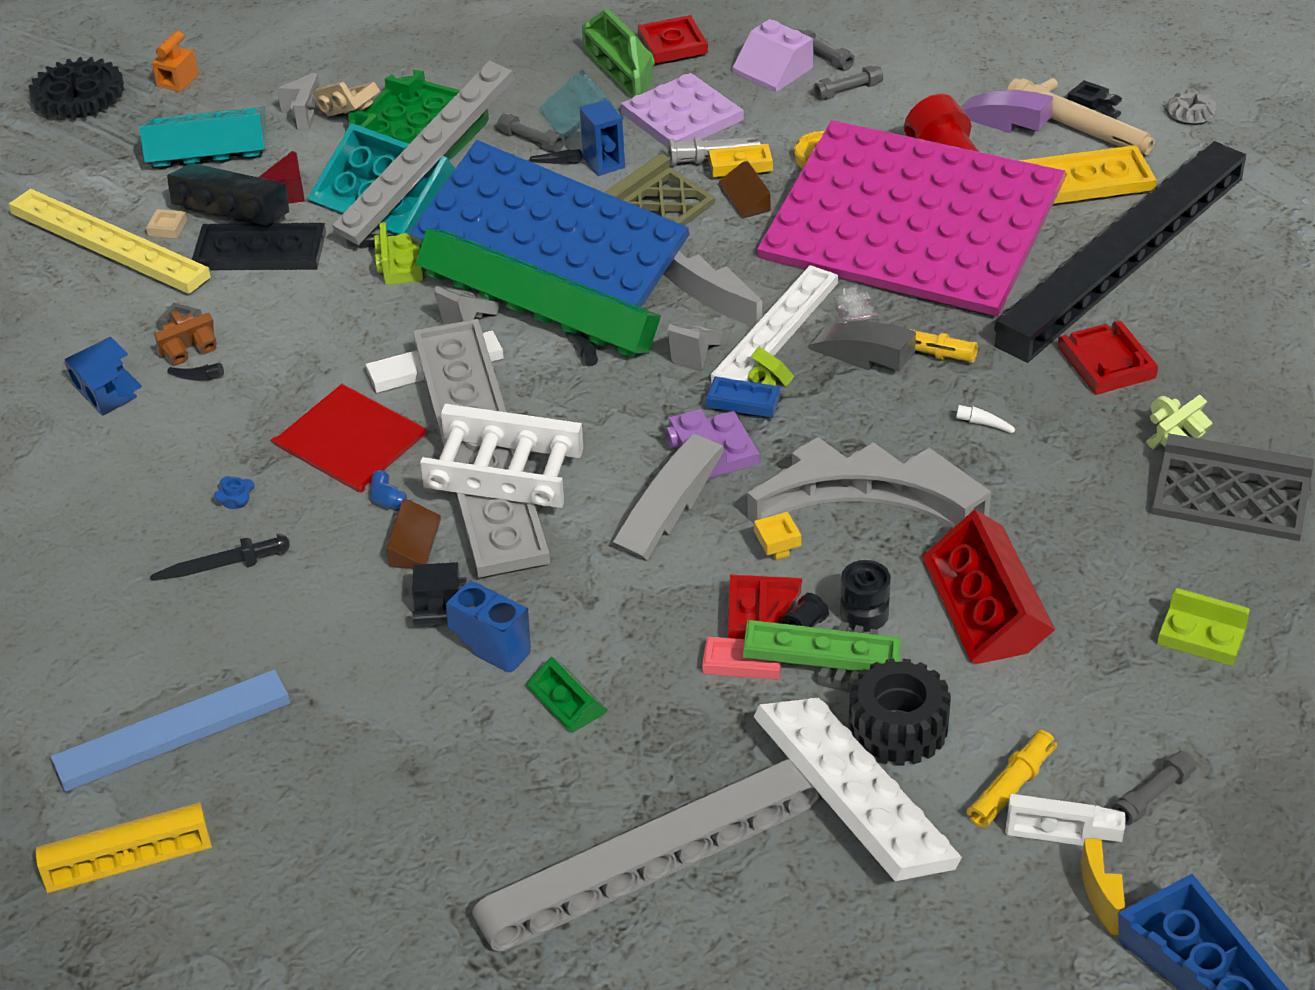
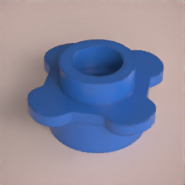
(234, 492)

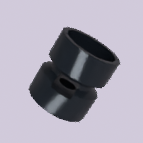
(865, 595)

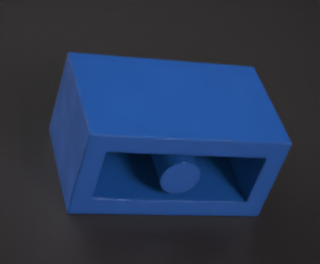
(602, 137)

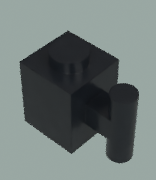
(431, 590)

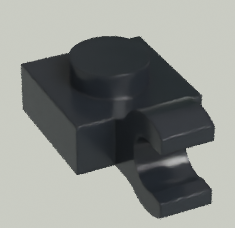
(1094, 97)

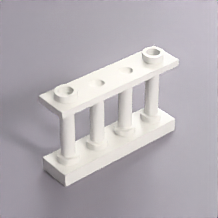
(509, 431)

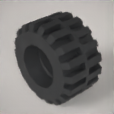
(903, 688)

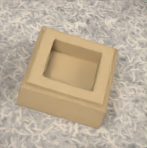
(166, 223)

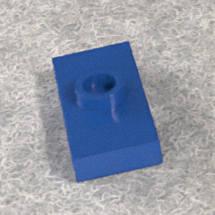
(743, 396)

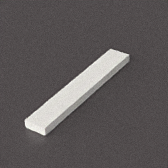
(779, 322)

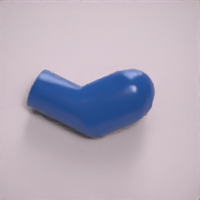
(385, 494)

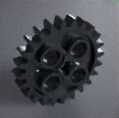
(94, 88)

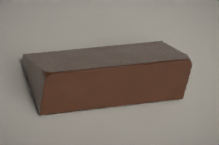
(746, 191)
(412, 535)

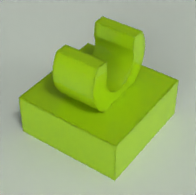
(769, 367)

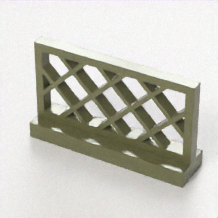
(649, 181)

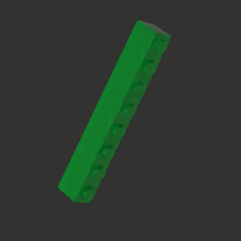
(538, 291)

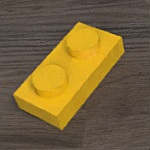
(726, 159)

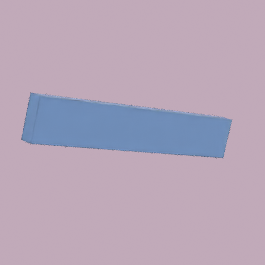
(169, 730)

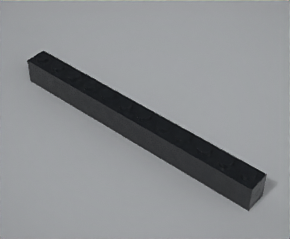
(1118, 252)

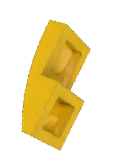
(1103, 889)

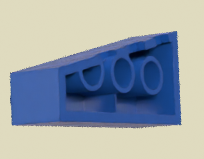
(1193, 941)

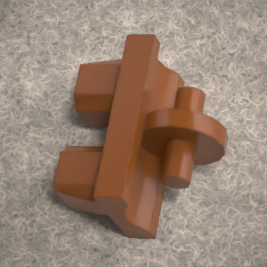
(184, 333)

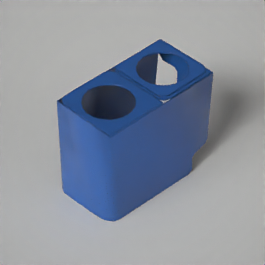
(101, 377)
(500, 631)

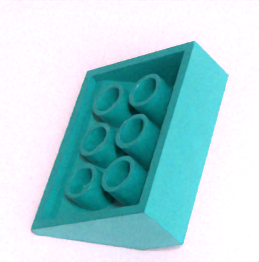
(204, 135)
(359, 162)

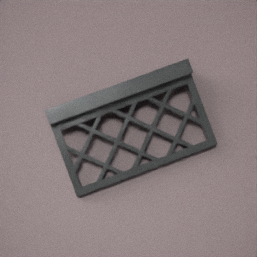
(1236, 465)

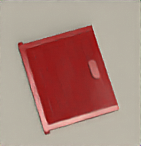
(349, 437)

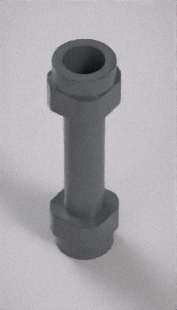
(841, 58)
(870, 76)
(511, 125)
(1175, 769)

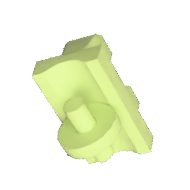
(1173, 419)

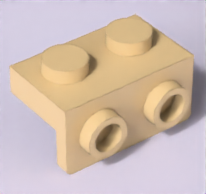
(340, 99)

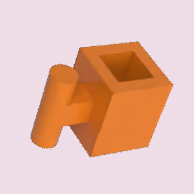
(174, 65)

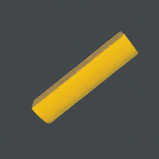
(123, 847)

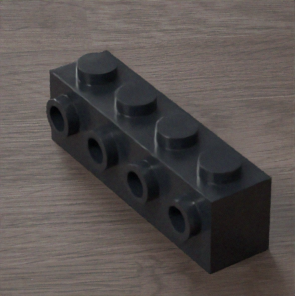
(228, 194)

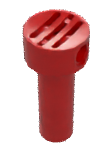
(940, 121)

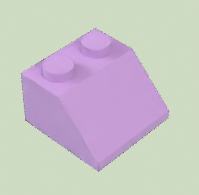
(774, 55)

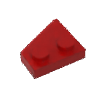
(759, 600)

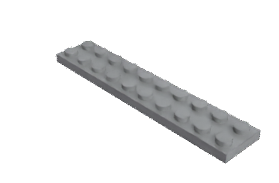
(460, 373)

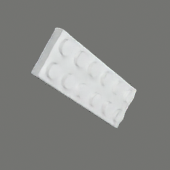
(858, 789)

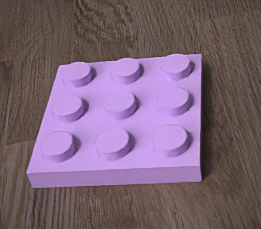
(682, 110)

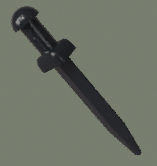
(247, 552)

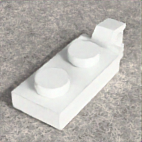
(1062, 820)

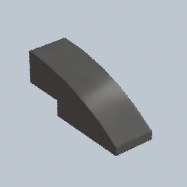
(866, 344)

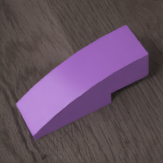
(1010, 108)

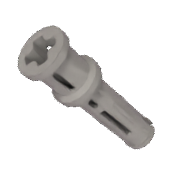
(698, 150)

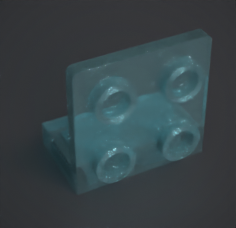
(563, 106)

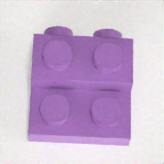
(722, 429)

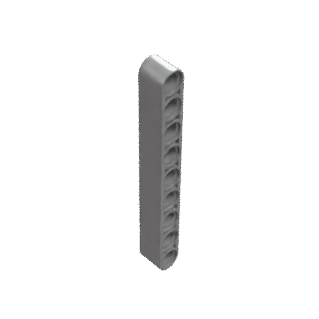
(643, 855)

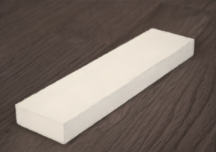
(406, 368)

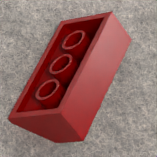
(987, 591)

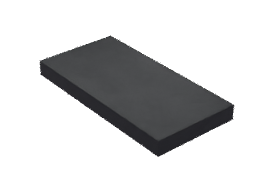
(260, 247)

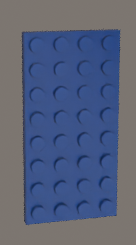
(554, 223)

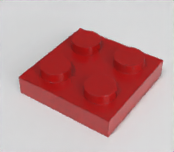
(673, 39)

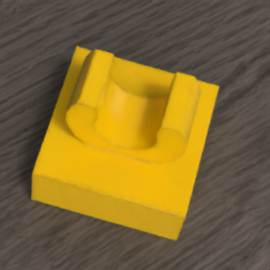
(778, 535)

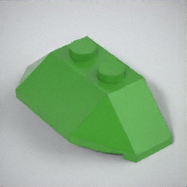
(618, 52)

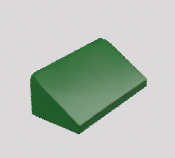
(565, 695)

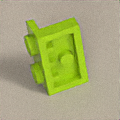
(397, 257)
(1204, 626)

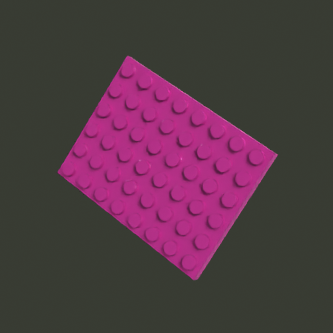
(913, 216)

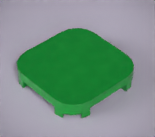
(409, 107)

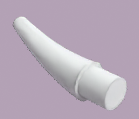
(982, 417)

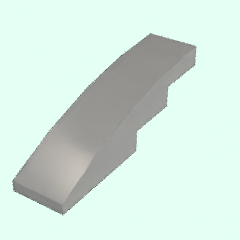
(715, 289)
(668, 495)

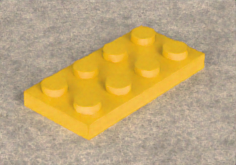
(1100, 173)

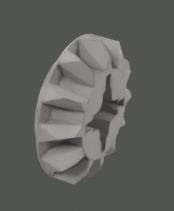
(1201, 111)

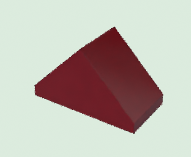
(287, 172)

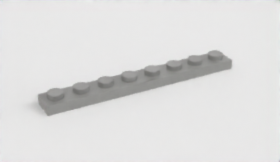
(423, 152)

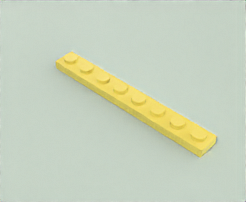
(110, 241)

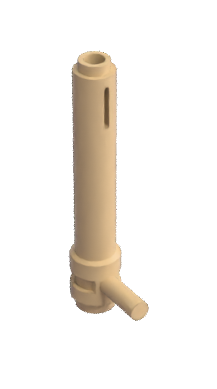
(1088, 120)

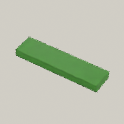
(818, 646)

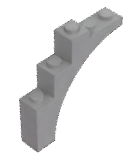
(870, 475)

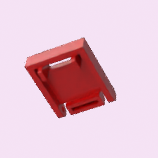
(1108, 360)

